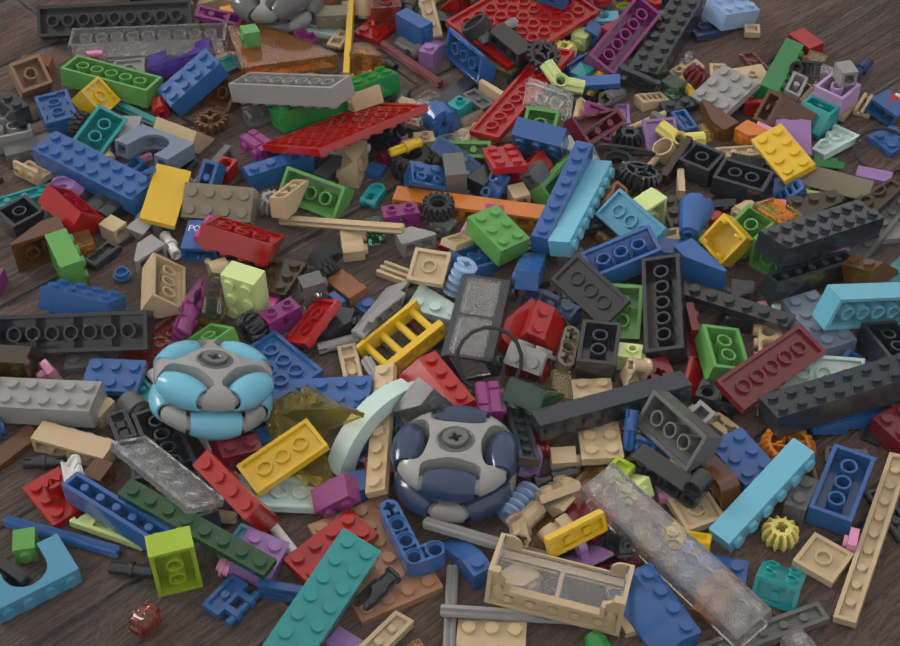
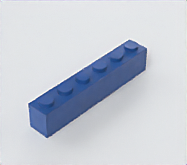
(110, 510)

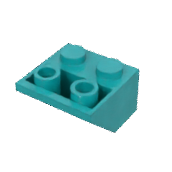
(826, 115)

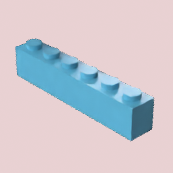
(762, 495)

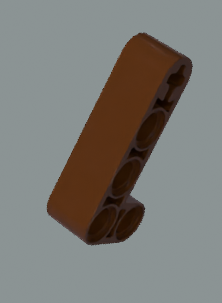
(725, 483)

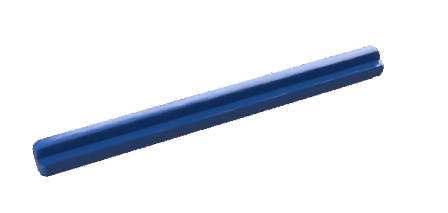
(67, 537)

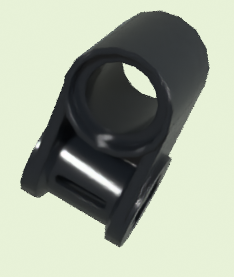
(808, 68)

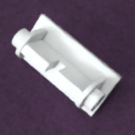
(71, 466)

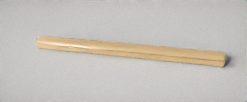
(344, 224)

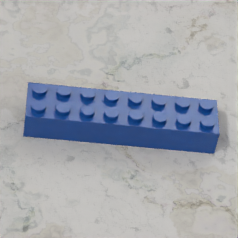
(92, 170)

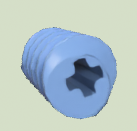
(462, 267)
(522, 495)

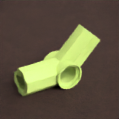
(554, 74)

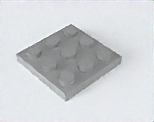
(726, 89)

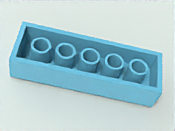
(857, 303)

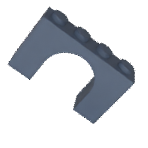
(173, 153)

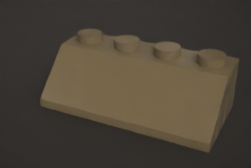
(845, 185)

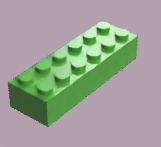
(128, 84)

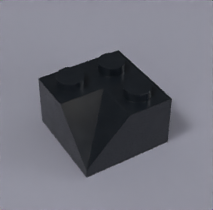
(700, 163)
(20, 216)

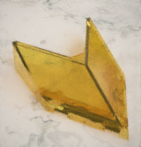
(322, 412)

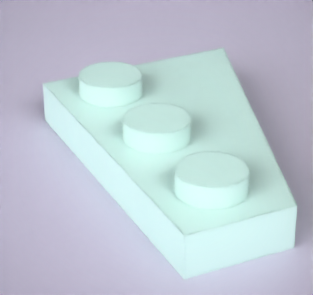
(834, 142)
(433, 304)

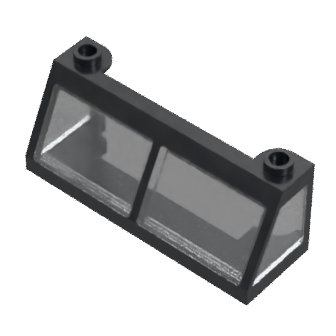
(478, 304)

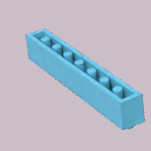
(581, 208)

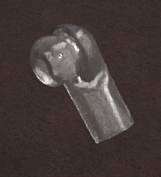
(688, 56)

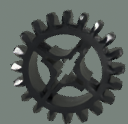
(638, 176)

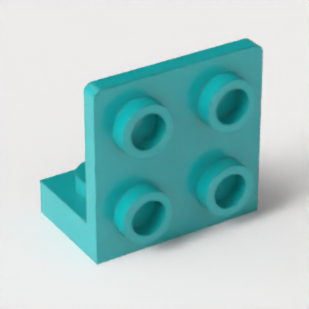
(778, 585)

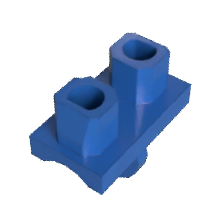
(495, 186)

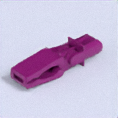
(188, 311)

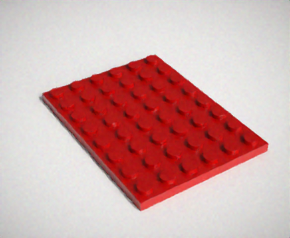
(533, 18)
(344, 129)

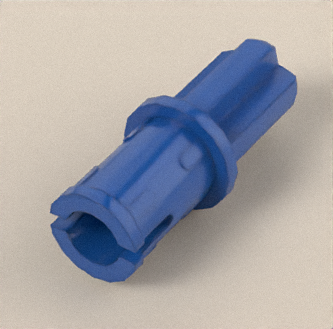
(630, 429)

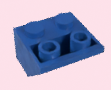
(424, 176)

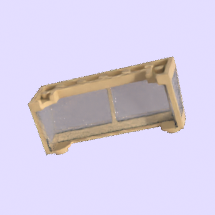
(558, 587)

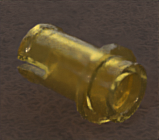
(709, 134)

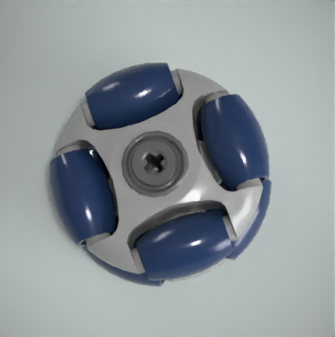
(455, 465)

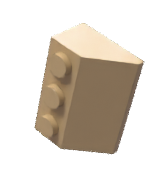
(199, 139)

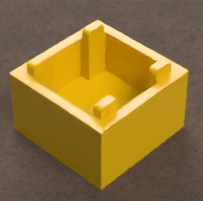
(93, 94)
(726, 240)

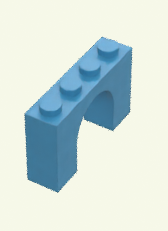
(60, 576)

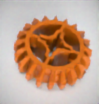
(772, 445)

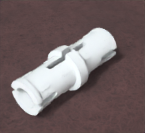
(171, 245)

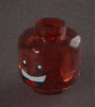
(144, 620)

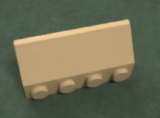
(162, 286)

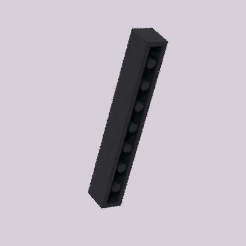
(604, 406)

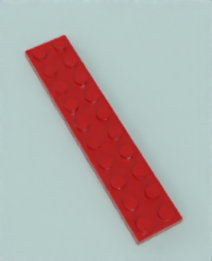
(504, 111)

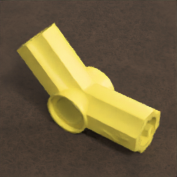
(664, 129)

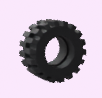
(400, 162)

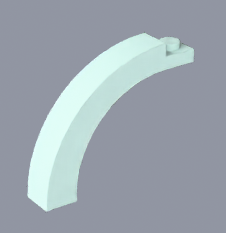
(355, 434)

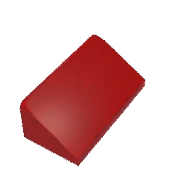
(694, 375)

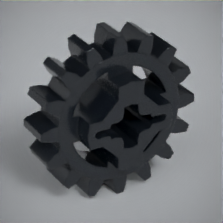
(544, 52)
(389, 137)

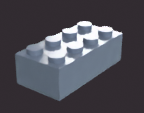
(833, 341)

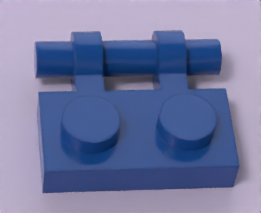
(226, 596)

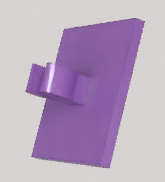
(589, 554)

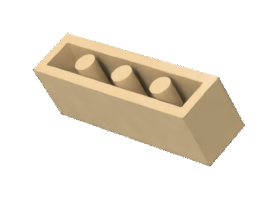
(62, 440)

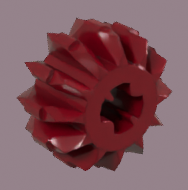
(695, 75)

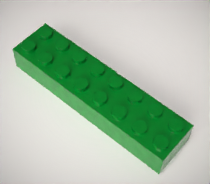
(291, 118)

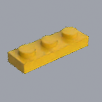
(576, 533)

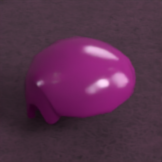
(302, 34)

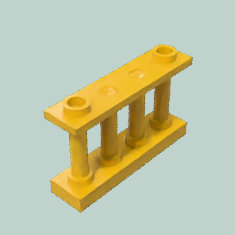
(411, 352)

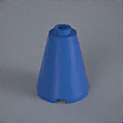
(694, 215)

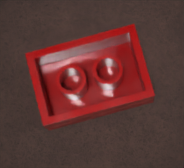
(71, 209)

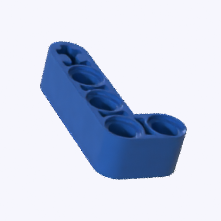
(415, 558)

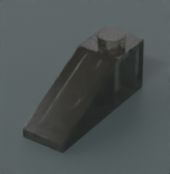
(213, 298)

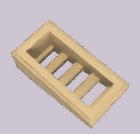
(648, 101)

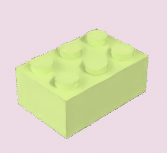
(244, 289)

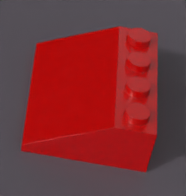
(240, 240)
(439, 376)

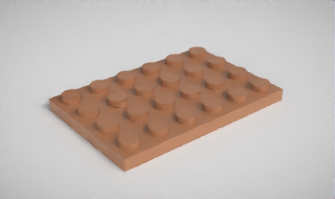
(401, 596)

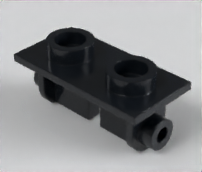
(619, 546)

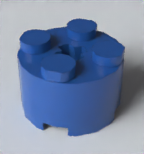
(440, 118)

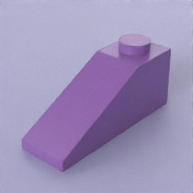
(431, 53)

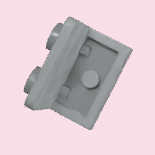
(533, 359)

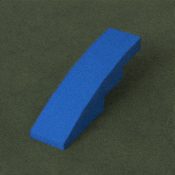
(841, 426)

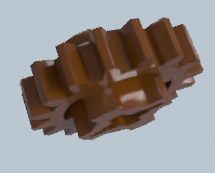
(211, 119)

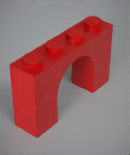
(228, 485)

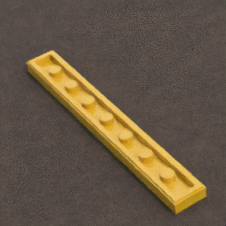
(348, 36)

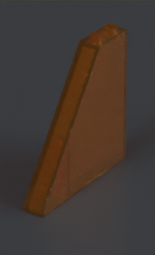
(280, 53)

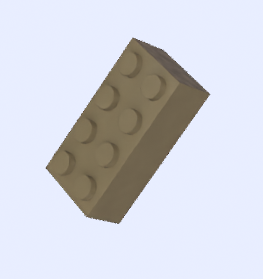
(221, 200)

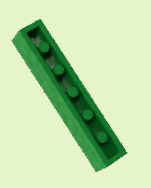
(778, 73)

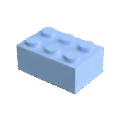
(730, 13)

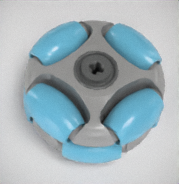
(211, 388)

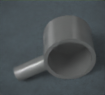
(132, 403)

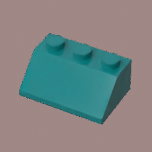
(100, 129)

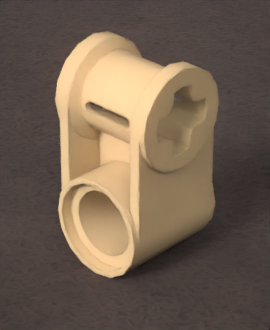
(635, 370)

